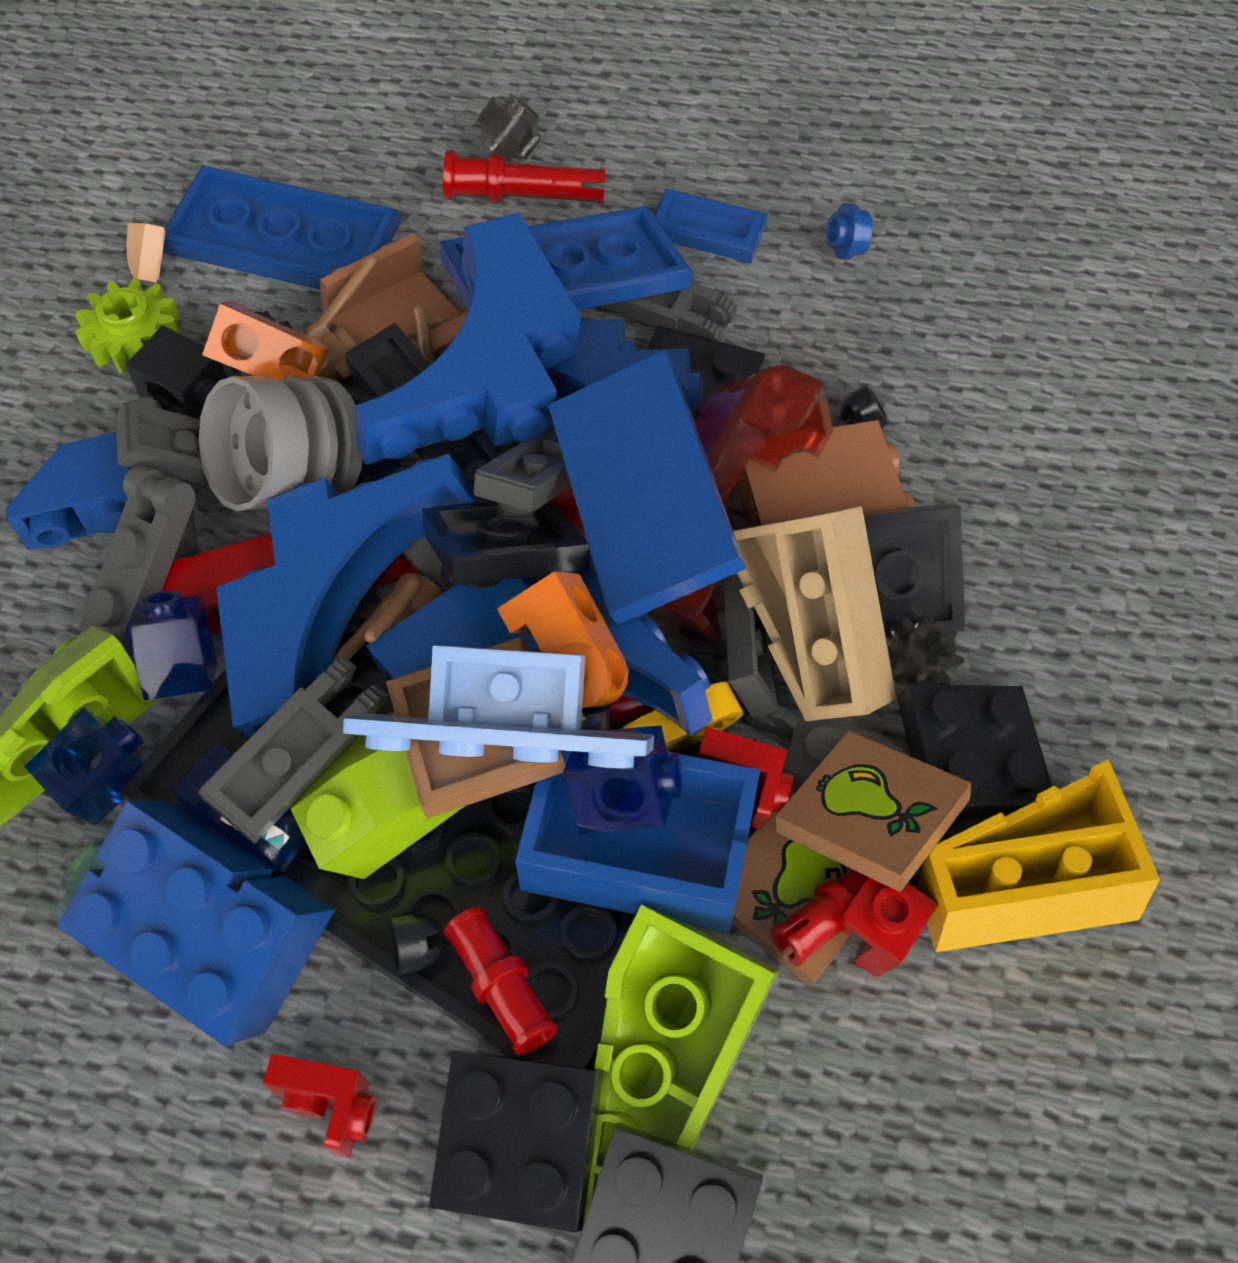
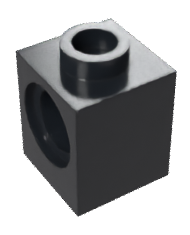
(174, 372)

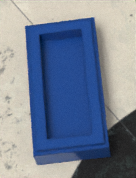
(710, 225)

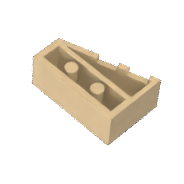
(820, 610)

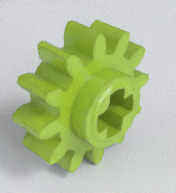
(123, 321)

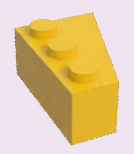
(1042, 869)

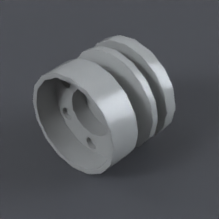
(274, 435)

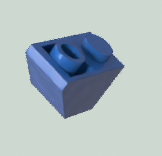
(71, 494)

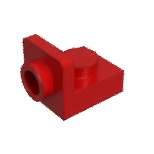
(773, 784)
(886, 922)
(314, 1086)

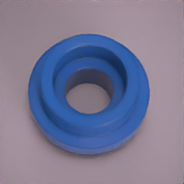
(849, 231)

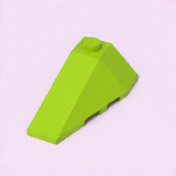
(81, 674)
(363, 811)
(672, 1029)

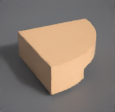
(145, 250)

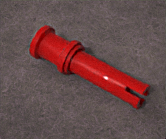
(496, 178)

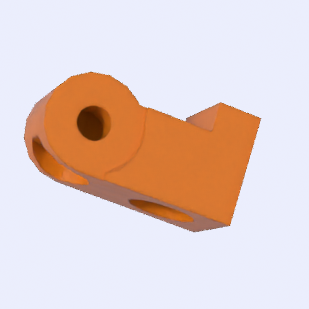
(261, 345)
(568, 621)

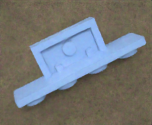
(503, 701)

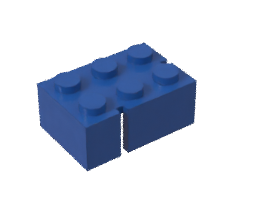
(679, 870)
(184, 930)

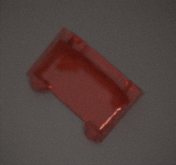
(758, 420)

